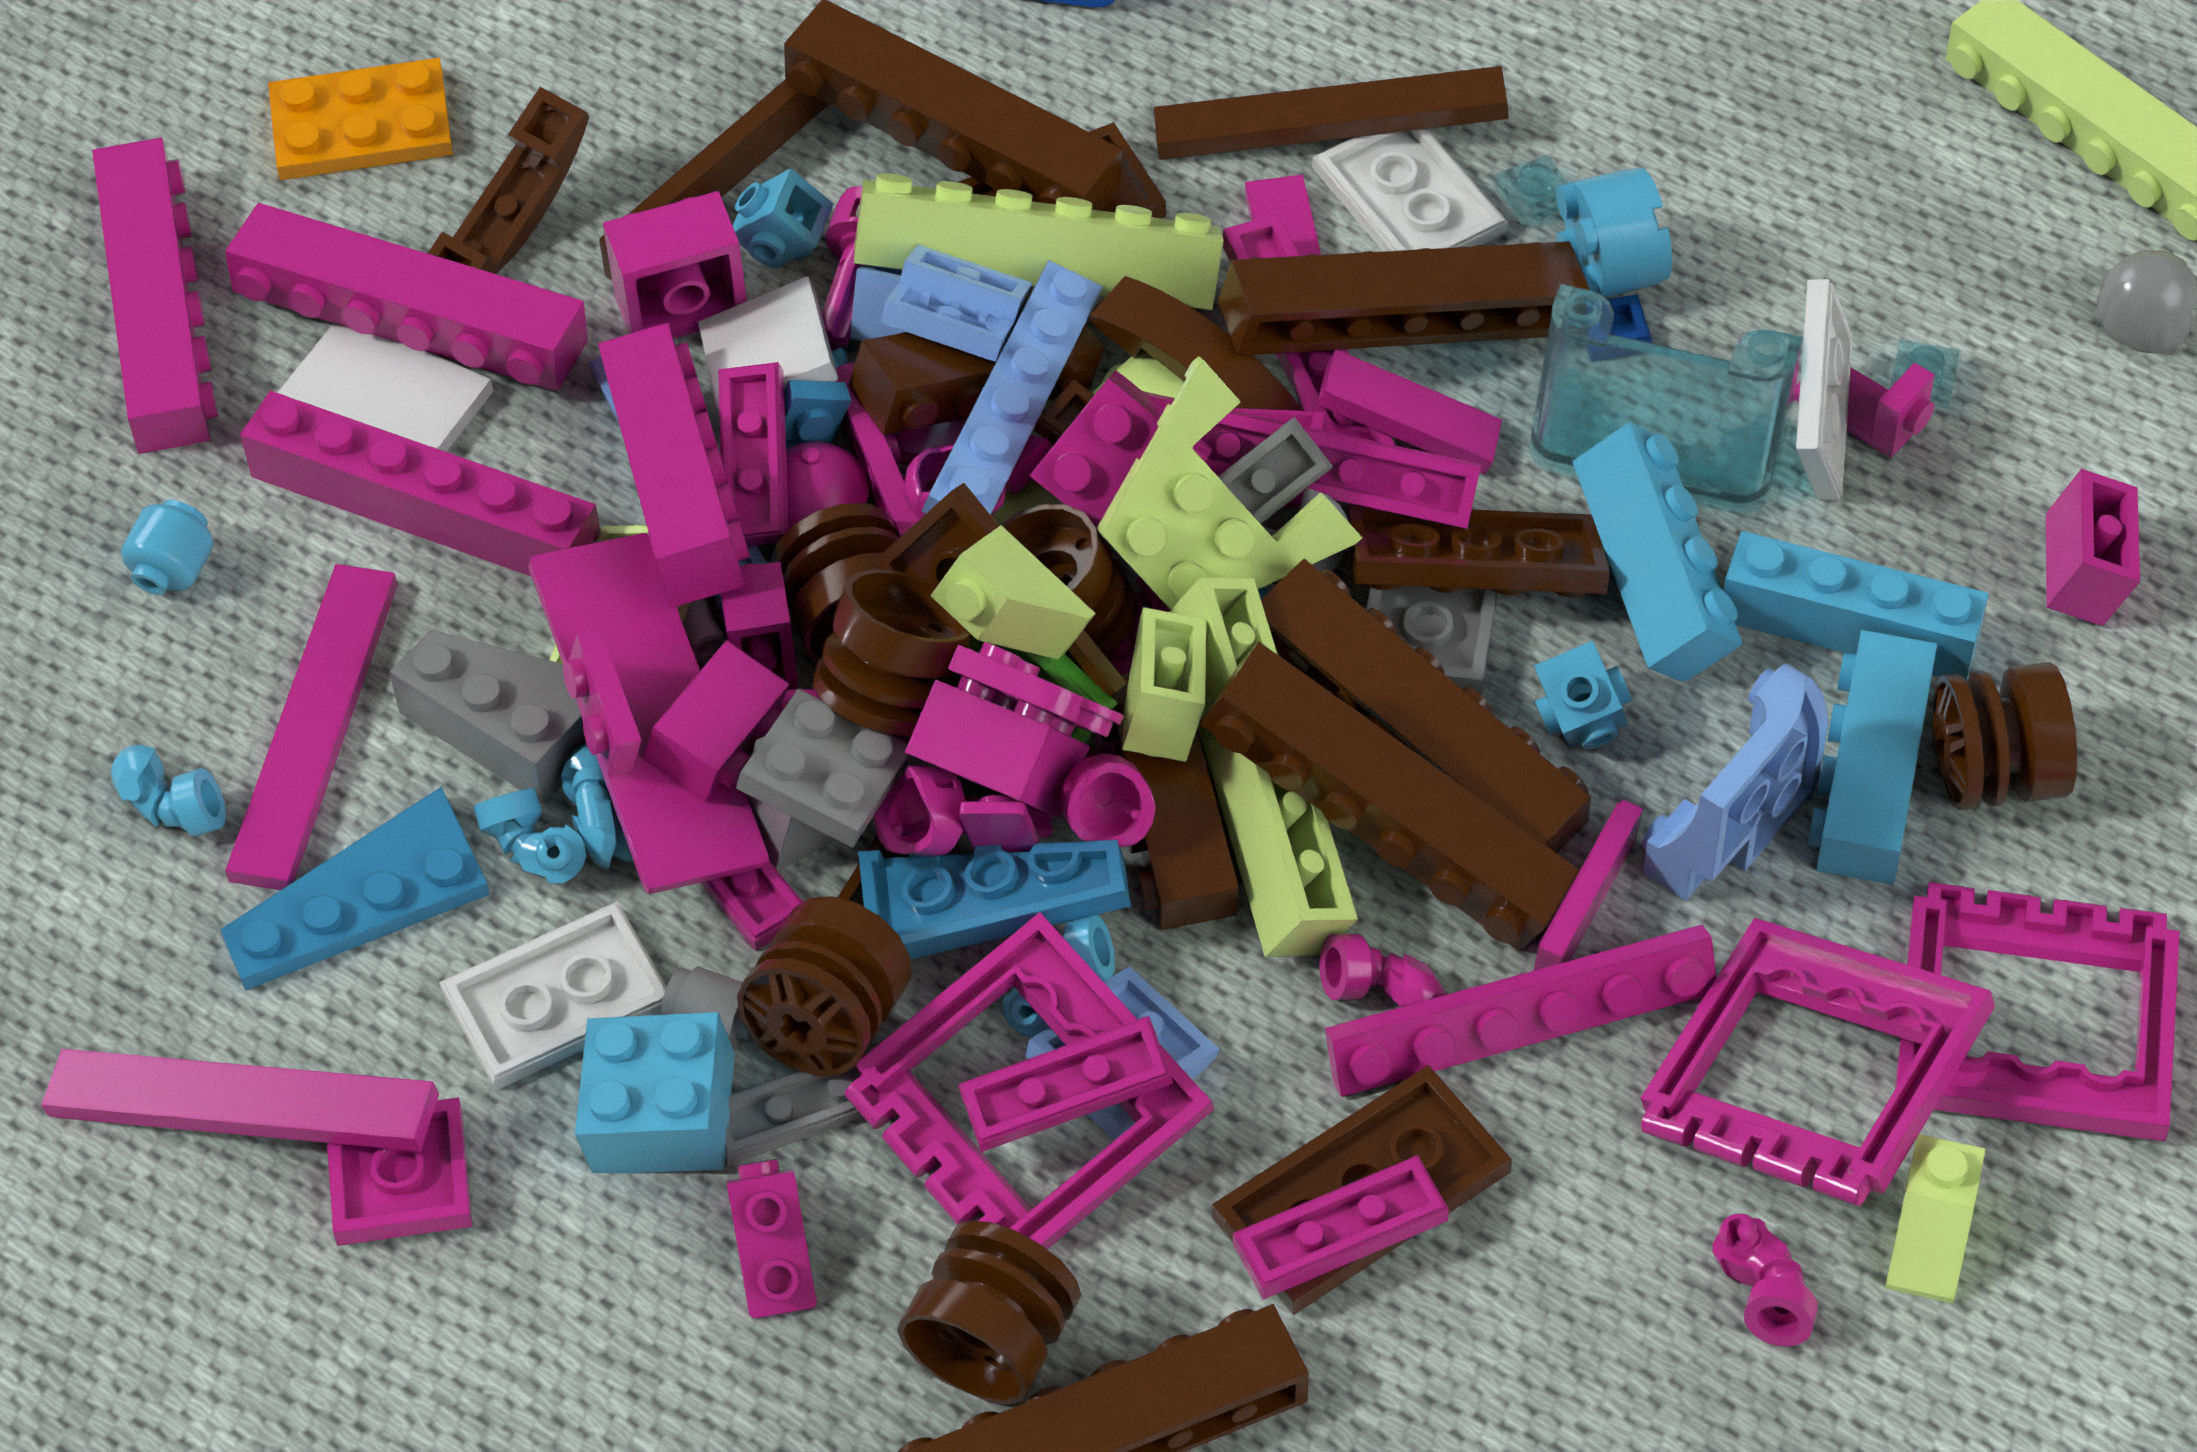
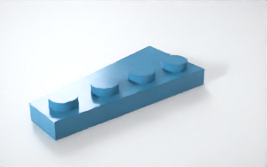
(370, 889)
(991, 893)

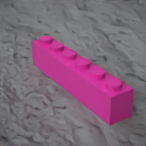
(152, 295)
(407, 296)
(675, 464)
(412, 485)

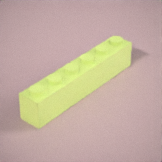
(2081, 104)
(1022, 235)
(1276, 834)

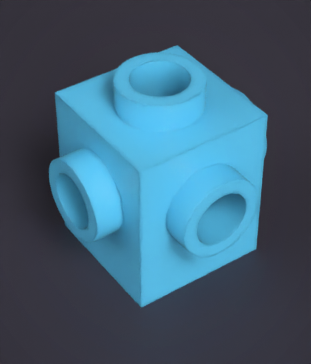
(781, 219)
(1580, 677)

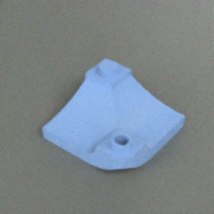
(1752, 792)

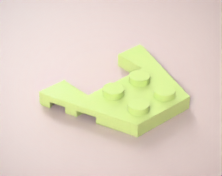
(1185, 524)

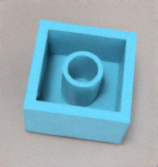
(655, 1093)

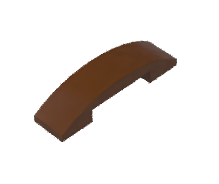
(522, 188)
(1176, 334)

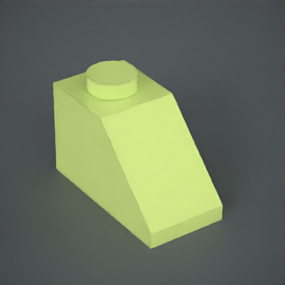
(1011, 598)
(1165, 685)
(1935, 1218)

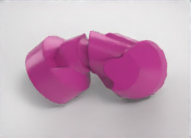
(1352, 967)
(1779, 1303)

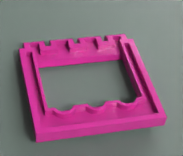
(2077, 933)
(1840, 983)
(1075, 1008)

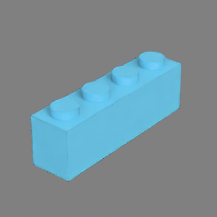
(1658, 552)
(1834, 597)
(1875, 757)

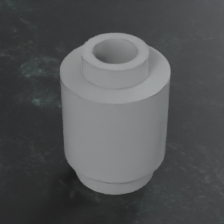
(703, 993)

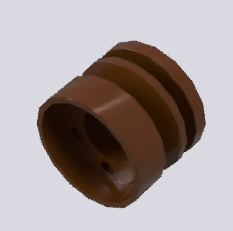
(820, 558)
(1080, 559)
(887, 651)
(2005, 736)
(824, 986)
(989, 1312)

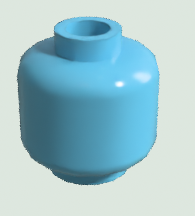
(167, 547)

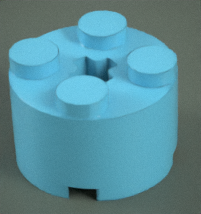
(1616, 231)

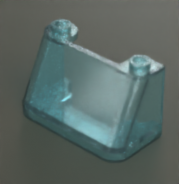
(1716, 412)

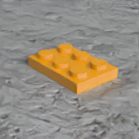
(359, 118)

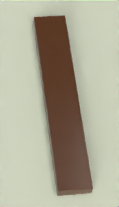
(1330, 112)
(735, 151)

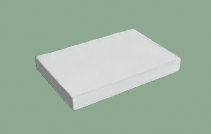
(1409, 192)
(770, 329)
(389, 386)
(1824, 390)
(536, 998)

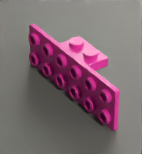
(626, 668)

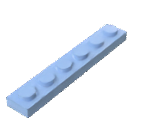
(1018, 387)

